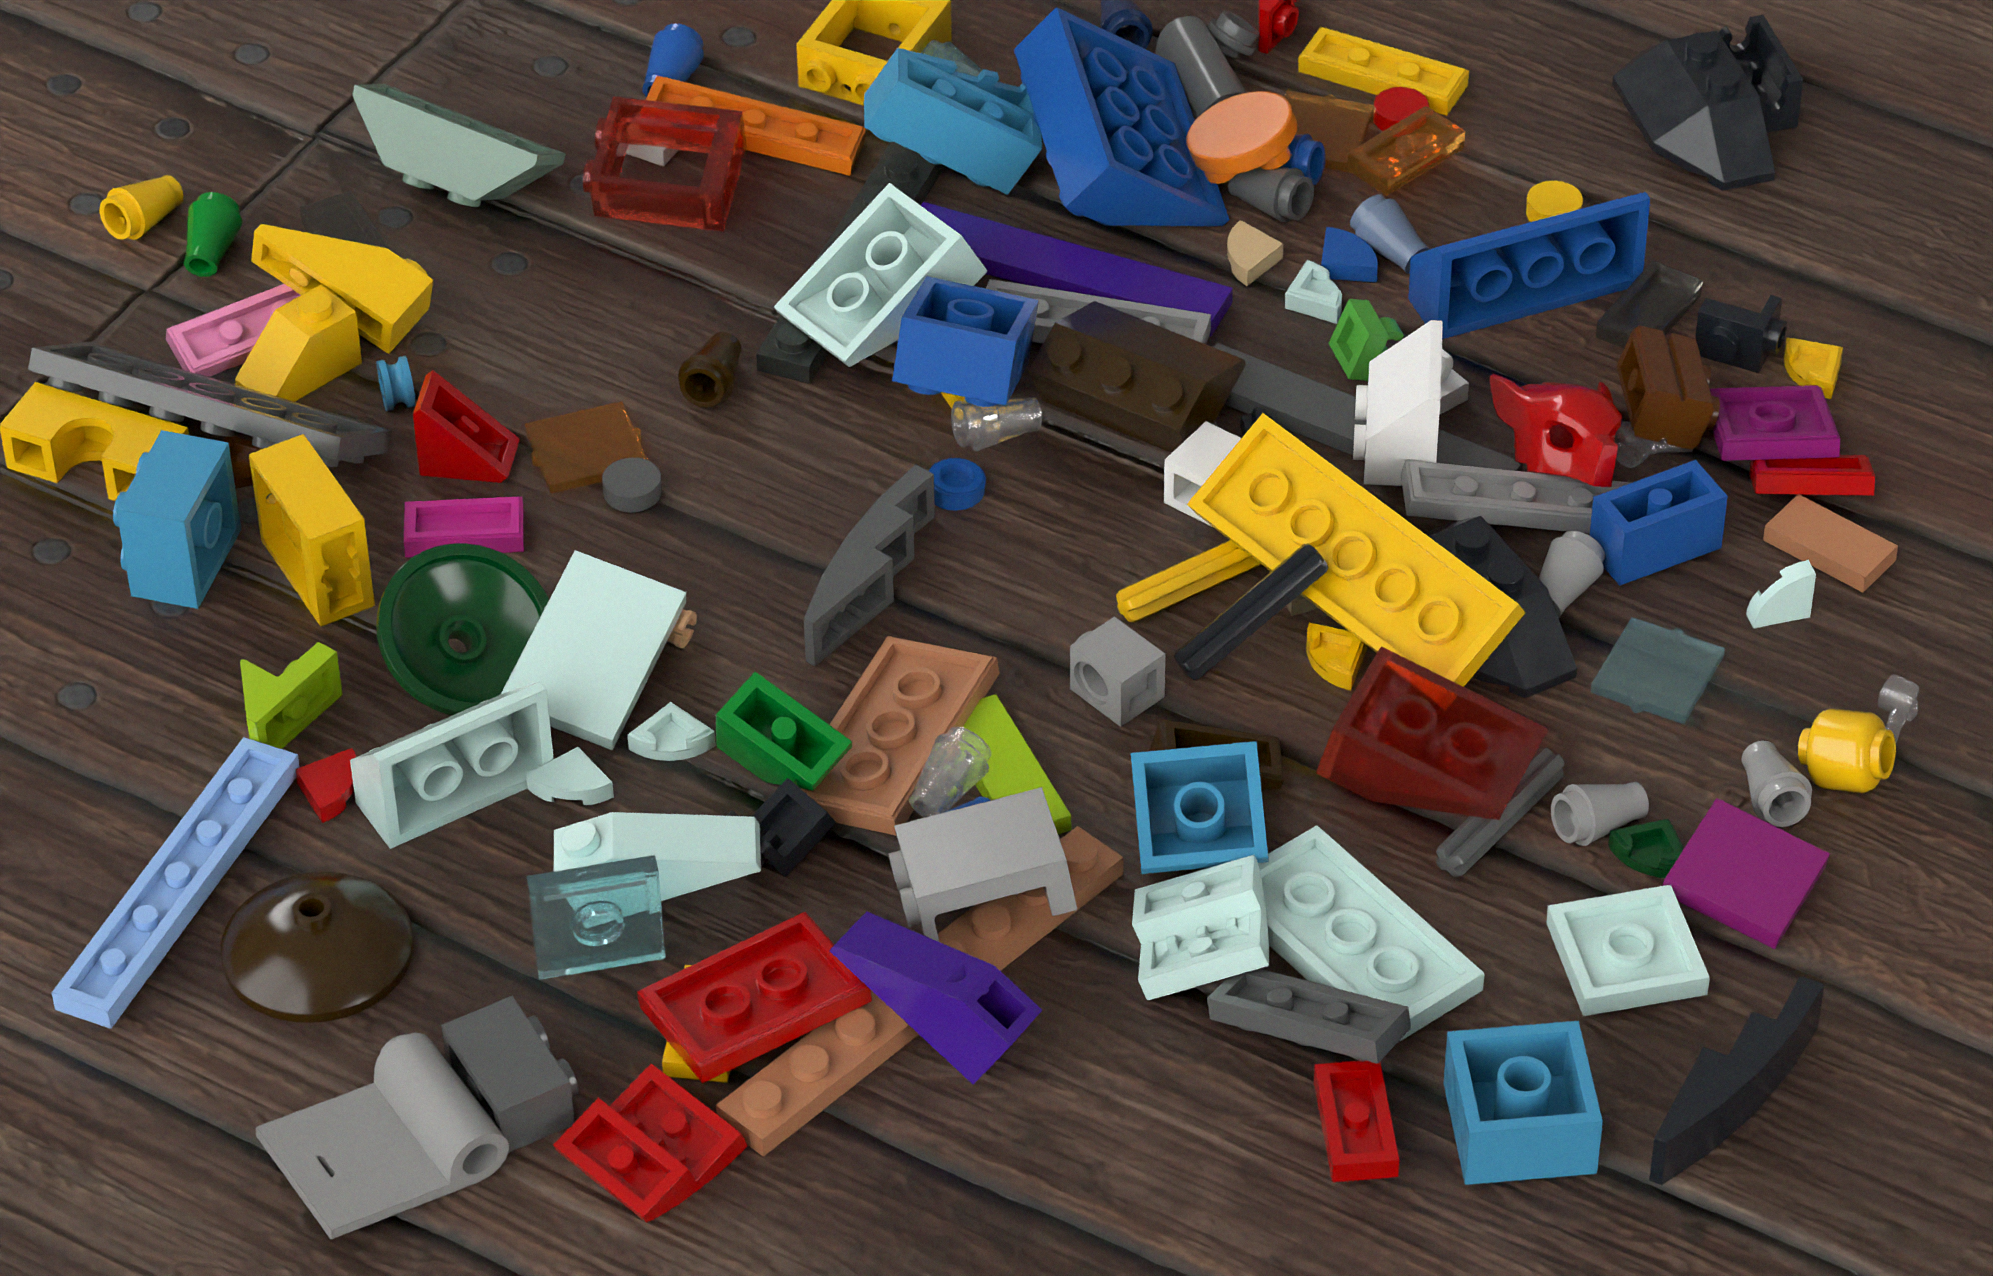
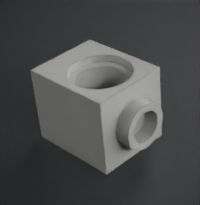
(1117, 671)

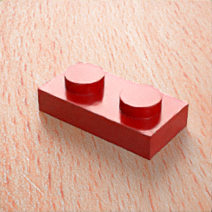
(1356, 1121)

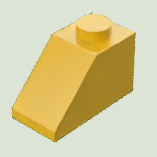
(303, 347)

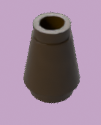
(711, 371)

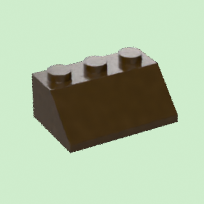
(1133, 375)

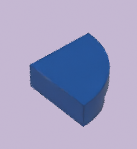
(1348, 257)

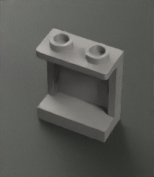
(980, 857)

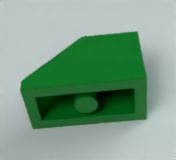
(777, 736)

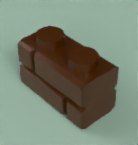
(1666, 388)

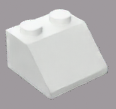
(1400, 406)

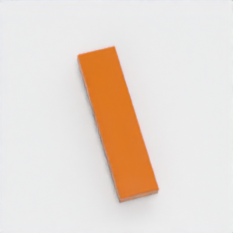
(774, 128)

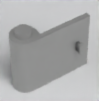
(387, 1142)

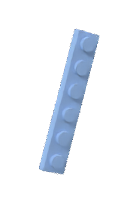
(175, 883)

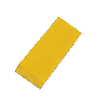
(1379, 67)

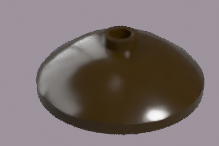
(317, 947)

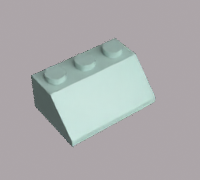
(454, 765)

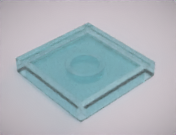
(596, 917)

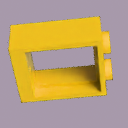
(828, 67)
(312, 530)

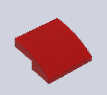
(651, 1144)

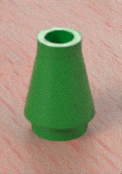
(211, 229)

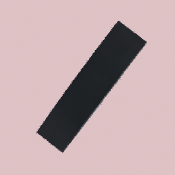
(1731, 1088)

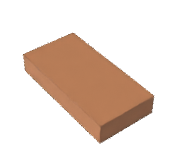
(1830, 543)

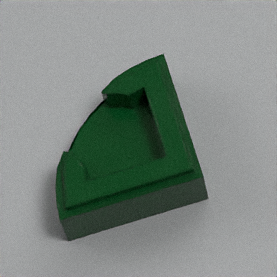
(1649, 844)

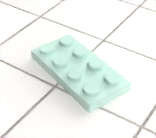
(1357, 934)

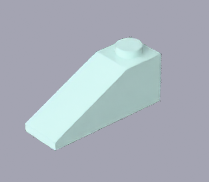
(688, 848)

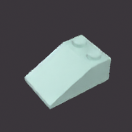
(871, 273)

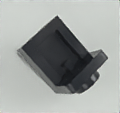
(1740, 335)
(789, 826)

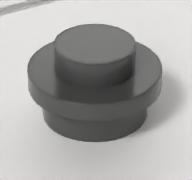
(1233, 34)

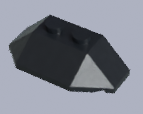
(1698, 109)
(1536, 649)

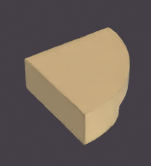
(1251, 252)

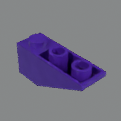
(940, 992)

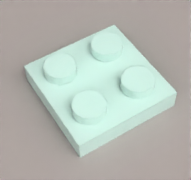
(1627, 950)

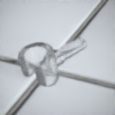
(1635, 450)
(1900, 699)

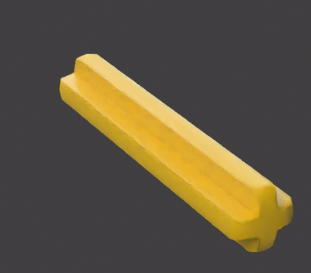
(1183, 581)

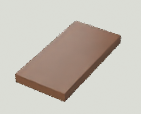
(893, 719)

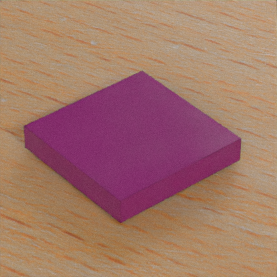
(1774, 423)
(1746, 873)

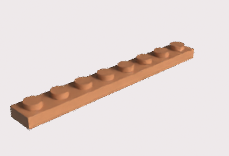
(852, 1046)

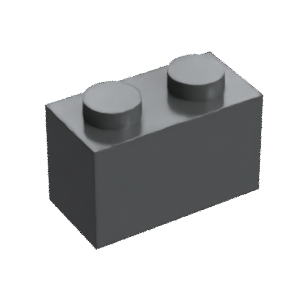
(512, 1071)

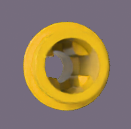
(137, 207)

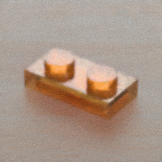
(1406, 150)

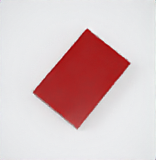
(752, 997)

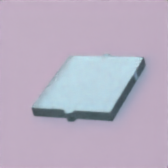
(1657, 670)

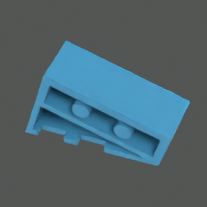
(954, 118)

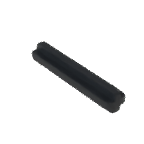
(1251, 611)

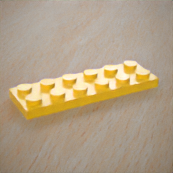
(1382, 572)

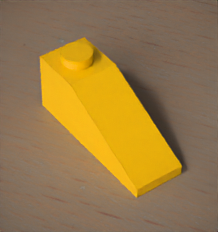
(372, 280)

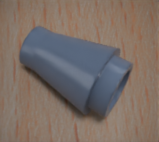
(1387, 230)

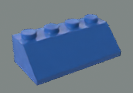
(1531, 266)

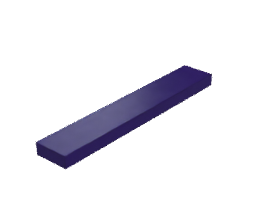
(1070, 267)

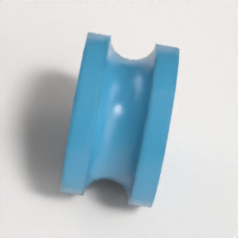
(396, 383)

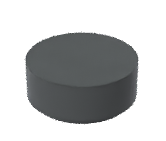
(632, 485)

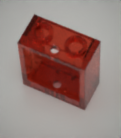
(673, 127)

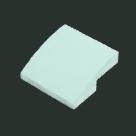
(1201, 927)

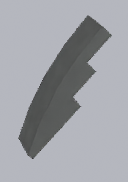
(862, 570)

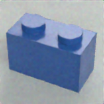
(1659, 521)

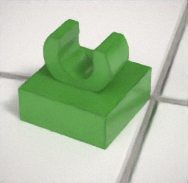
(1361, 337)

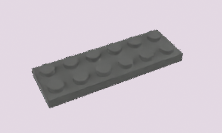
(216, 403)

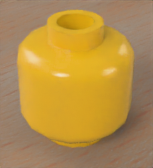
(1847, 750)

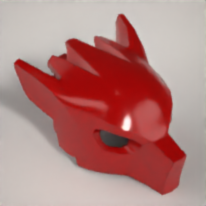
(1561, 427)

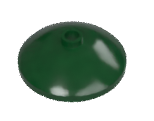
(463, 596)

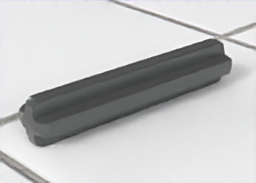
(1479, 834)

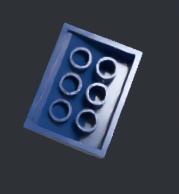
(1114, 127)

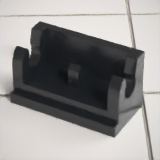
(1769, 72)

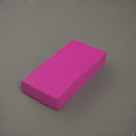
(477, 521)

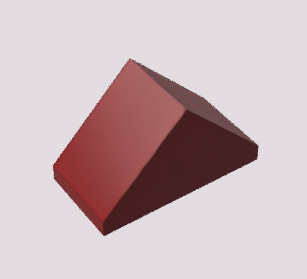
(458, 436)

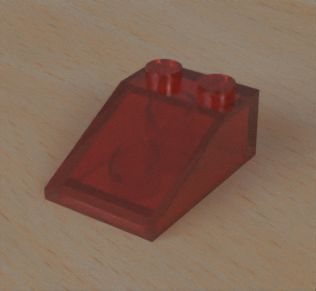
(1428, 742)

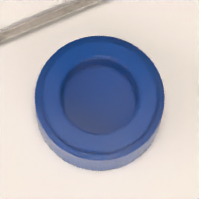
(957, 483)

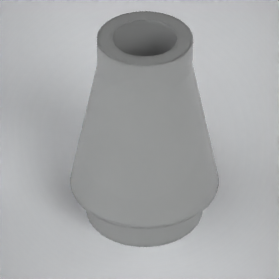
(1571, 567)
(1775, 786)
(1593, 810)

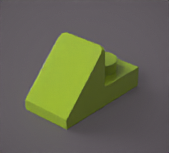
(287, 704)

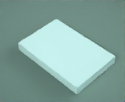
(597, 646)

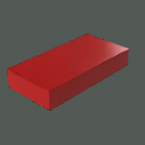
(1814, 476)

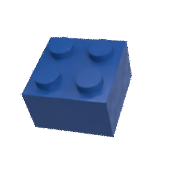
(965, 342)

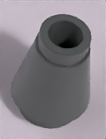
(1277, 192)

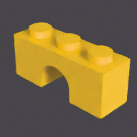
(59, 429)

